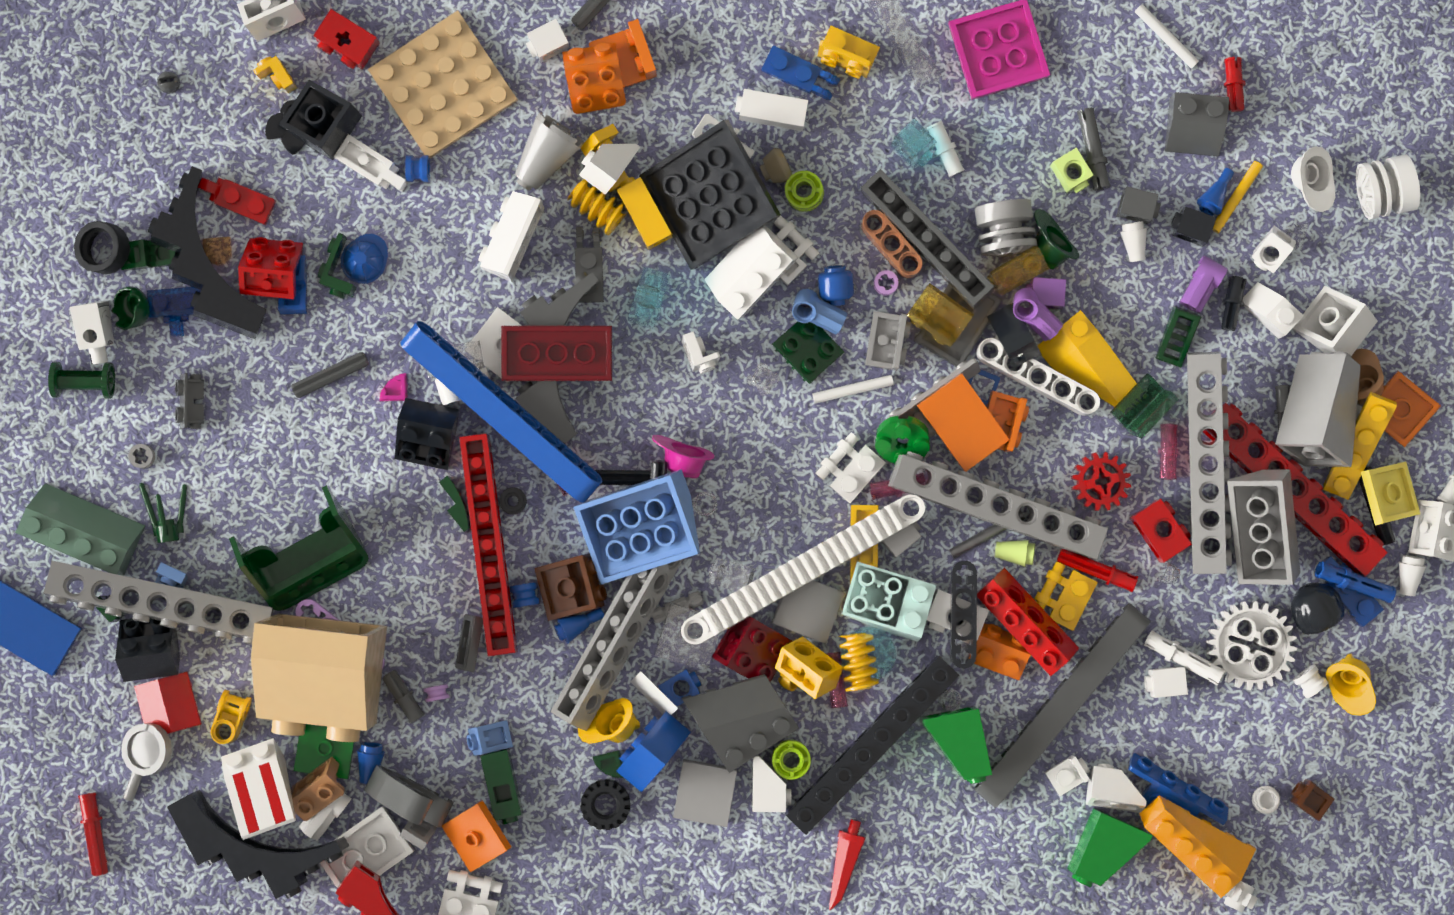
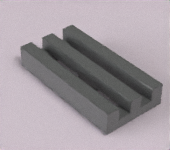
(469, 643)

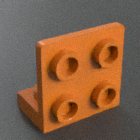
(633, 54)

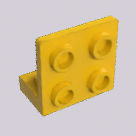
(847, 52)

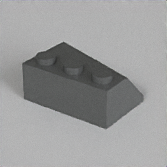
(741, 719)

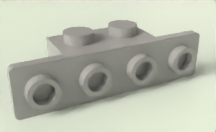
(967, 368)

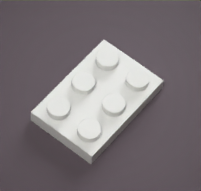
(373, 843)

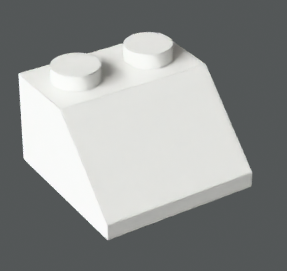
(1335, 322)

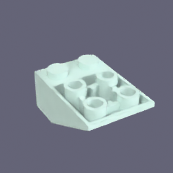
(889, 601)

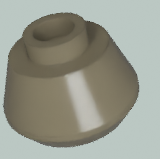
(776, 166)

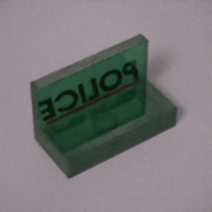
(1143, 406)

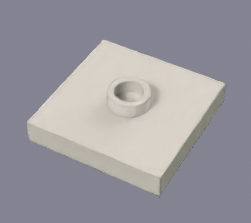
(491, 339)

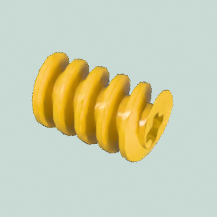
(596, 206)
(859, 661)

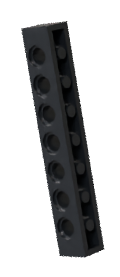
(871, 744)

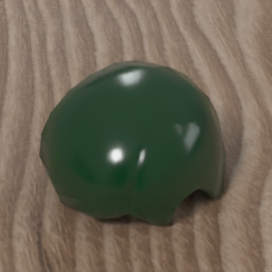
(130, 307)

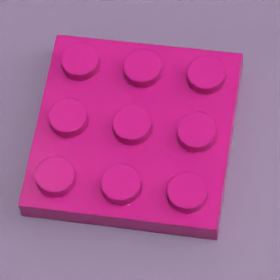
(999, 49)

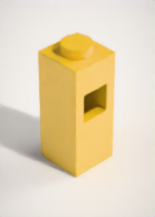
(643, 212)

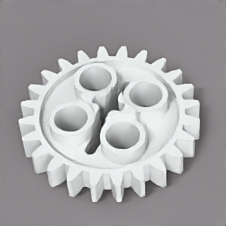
(1259, 622)

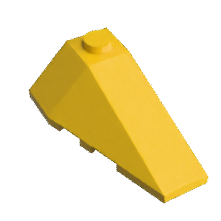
(1087, 359)

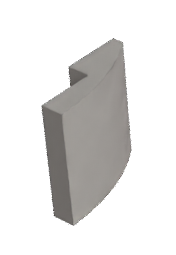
(810, 610)
(704, 793)

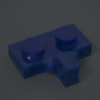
(173, 306)

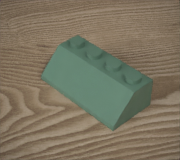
(81, 529)

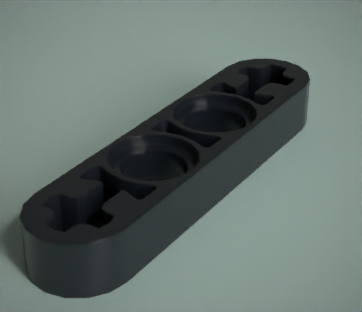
(968, 614)

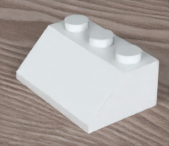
(511, 235)
(750, 271)

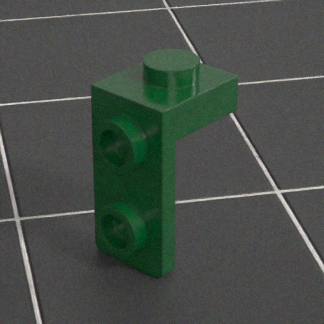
(337, 287)

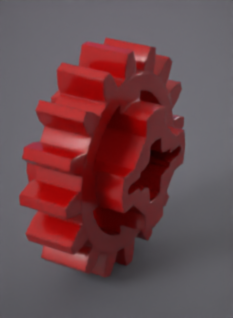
(1103, 494)

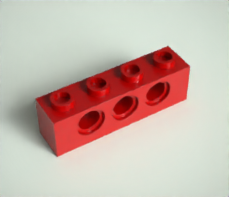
(1027, 621)

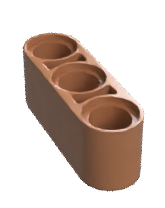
(887, 231)

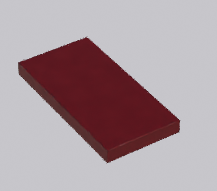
(556, 353)

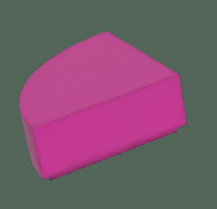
(395, 389)

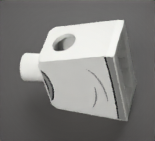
(92, 318)

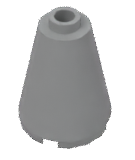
(545, 151)

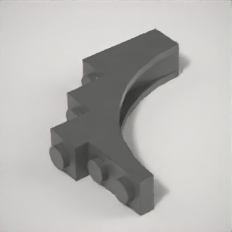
(543, 397)

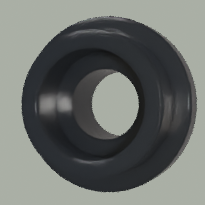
(506, 494)

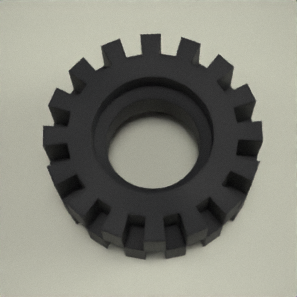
(605, 821)

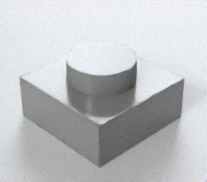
(418, 834)

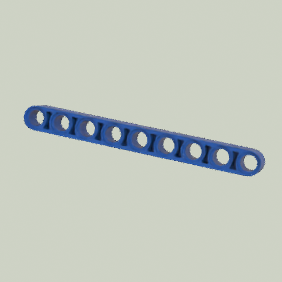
(501, 411)

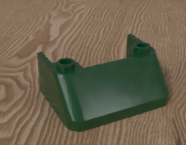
(307, 564)

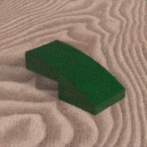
(147, 255)
(459, 510)

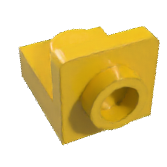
(280, 77)

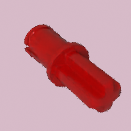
(1234, 83)

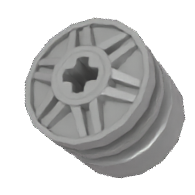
(1005, 227)

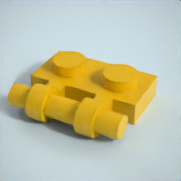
(1072, 599)

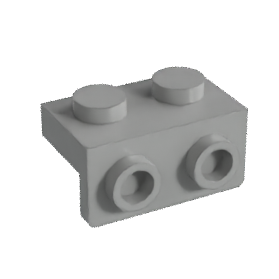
(886, 341)

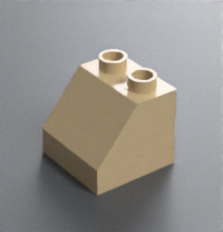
(317, 674)

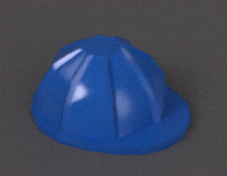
(364, 258)

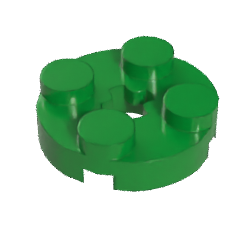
(893, 428)

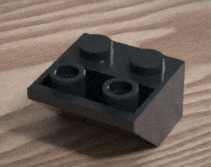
(426, 433)
(146, 650)

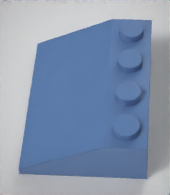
(639, 527)

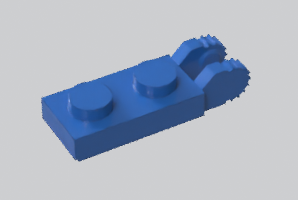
(798, 72)

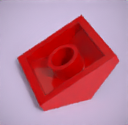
(169, 703)

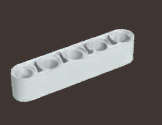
(1051, 378)

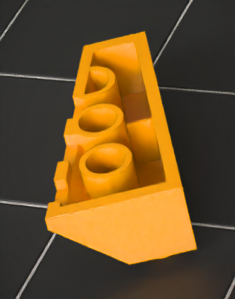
(1204, 849)

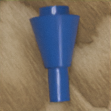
(1213, 199)
(570, 627)

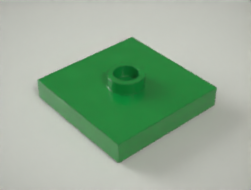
(316, 749)

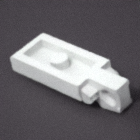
(369, 164)

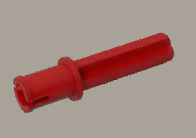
(1109, 574)
(93, 834)

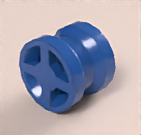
(417, 168)
(524, 595)

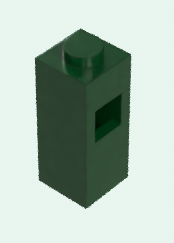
(502, 786)

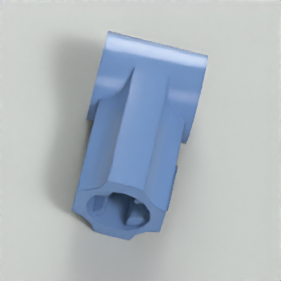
(819, 313)

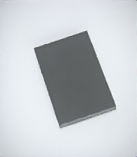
(969, 336)

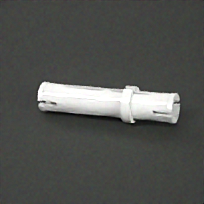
(1187, 659)

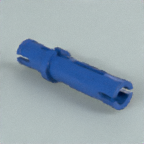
(1345, 578)

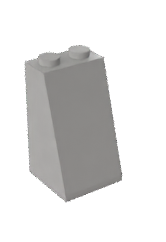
(1321, 410)

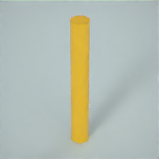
(1237, 196)

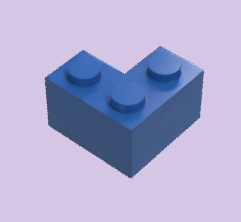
(652, 750)

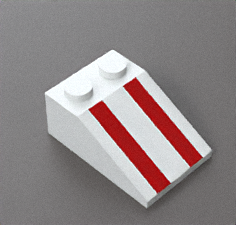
(259, 788)

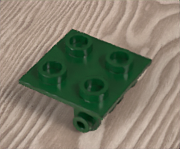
(808, 349)

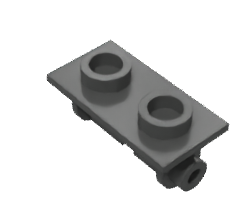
(188, 391)

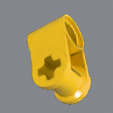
(230, 715)

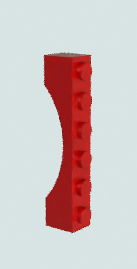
(364, 891)

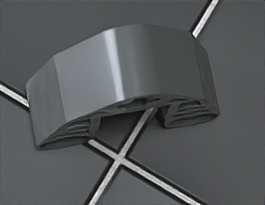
(407, 797)

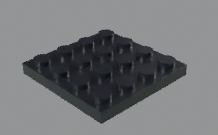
(710, 194)

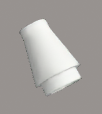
(1134, 240)
(1410, 574)

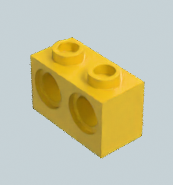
(808, 667)

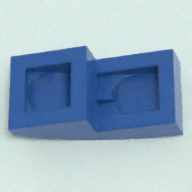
(299, 303)

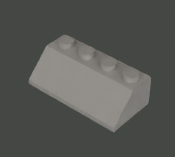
(1264, 528)

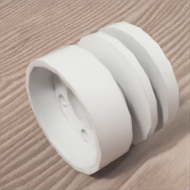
(1388, 187)

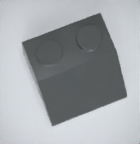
(1196, 124)

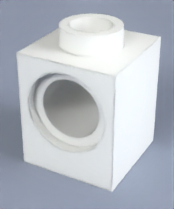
(547, 41)
(1277, 239)
(1166, 682)

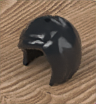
(1316, 608)

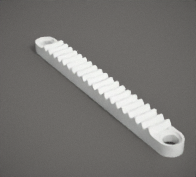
(803, 569)

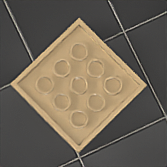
(442, 84)

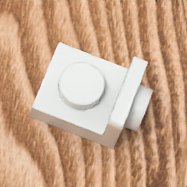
(1068, 774)

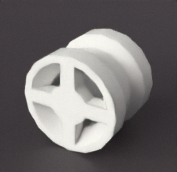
(1310, 681)

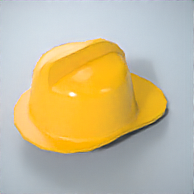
(1352, 685)
(612, 722)

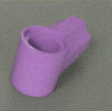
(1204, 281)
(1037, 315)

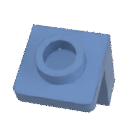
(170, 576)
(489, 738)

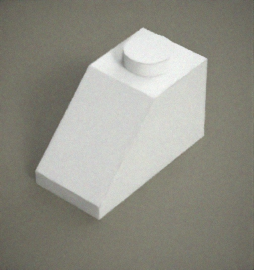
(607, 164)
(1271, 310)
(768, 789)
(1113, 790)

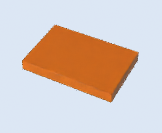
(963, 422)

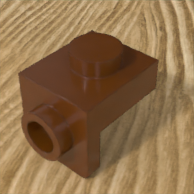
(1311, 799)

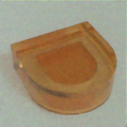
(218, 250)

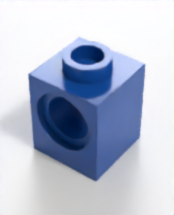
(667, 686)

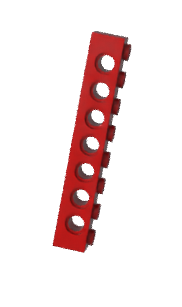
(488, 544)
(1370, 548)

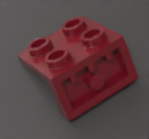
(751, 649)

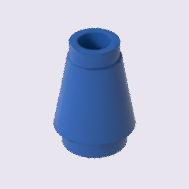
(369, 756)

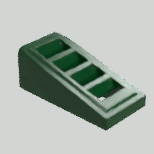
(1172, 322)

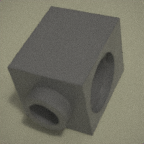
(1138, 205)

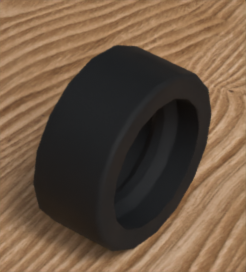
(84, 241)

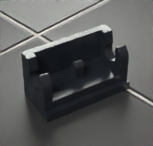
(1014, 335)

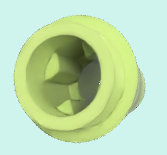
(1016, 552)

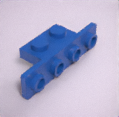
(1175, 790)

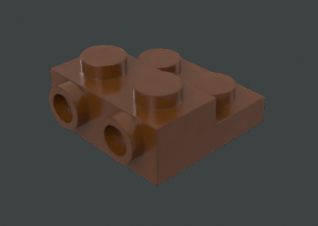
(570, 587)

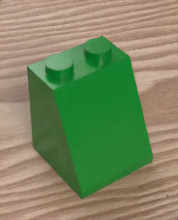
(961, 741)
(1105, 848)

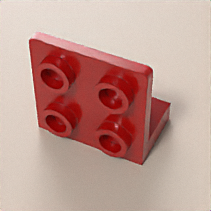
(269, 268)

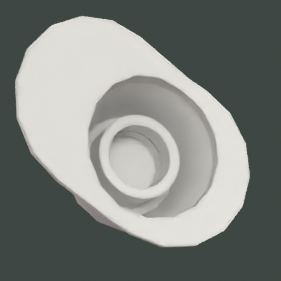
(1315, 178)

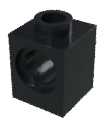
(1193, 226)

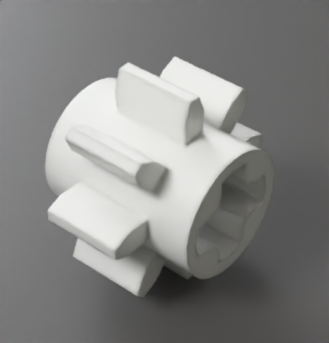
(1241, 897)

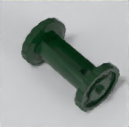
(81, 380)

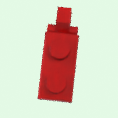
(239, 199)

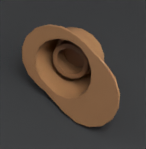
(1371, 374)

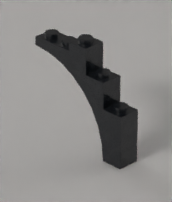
(217, 300)
(213, 839)

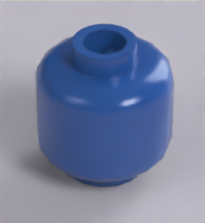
(836, 284)

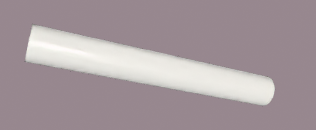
(1166, 36)
(852, 389)

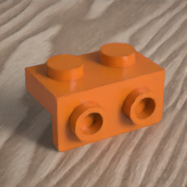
(1008, 413)
(1000, 652)

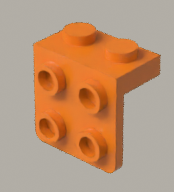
(594, 78)

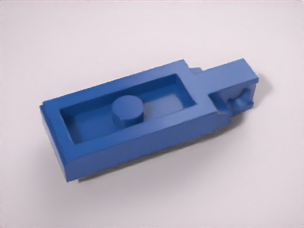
(1359, 605)

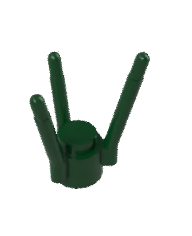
(165, 529)

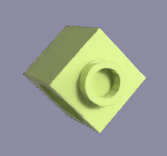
(1075, 160)

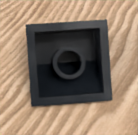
(320, 119)

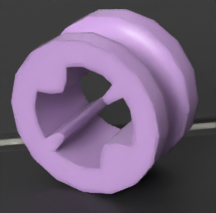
(890, 276)
(436, 693)

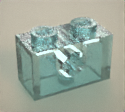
(914, 144)
(649, 298)

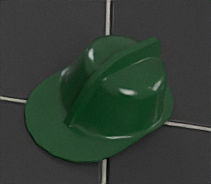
(1053, 241)

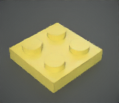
(1390, 493)

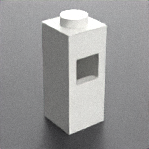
(772, 109)

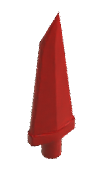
(846, 857)

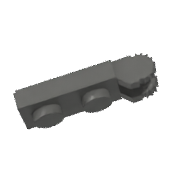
(590, 261)

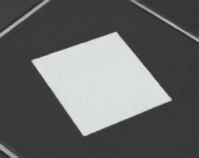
(653, 694)

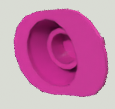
(683, 456)

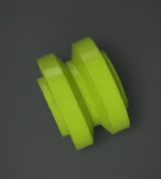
(795, 182)
(799, 769)

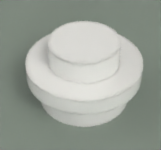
(1265, 799)

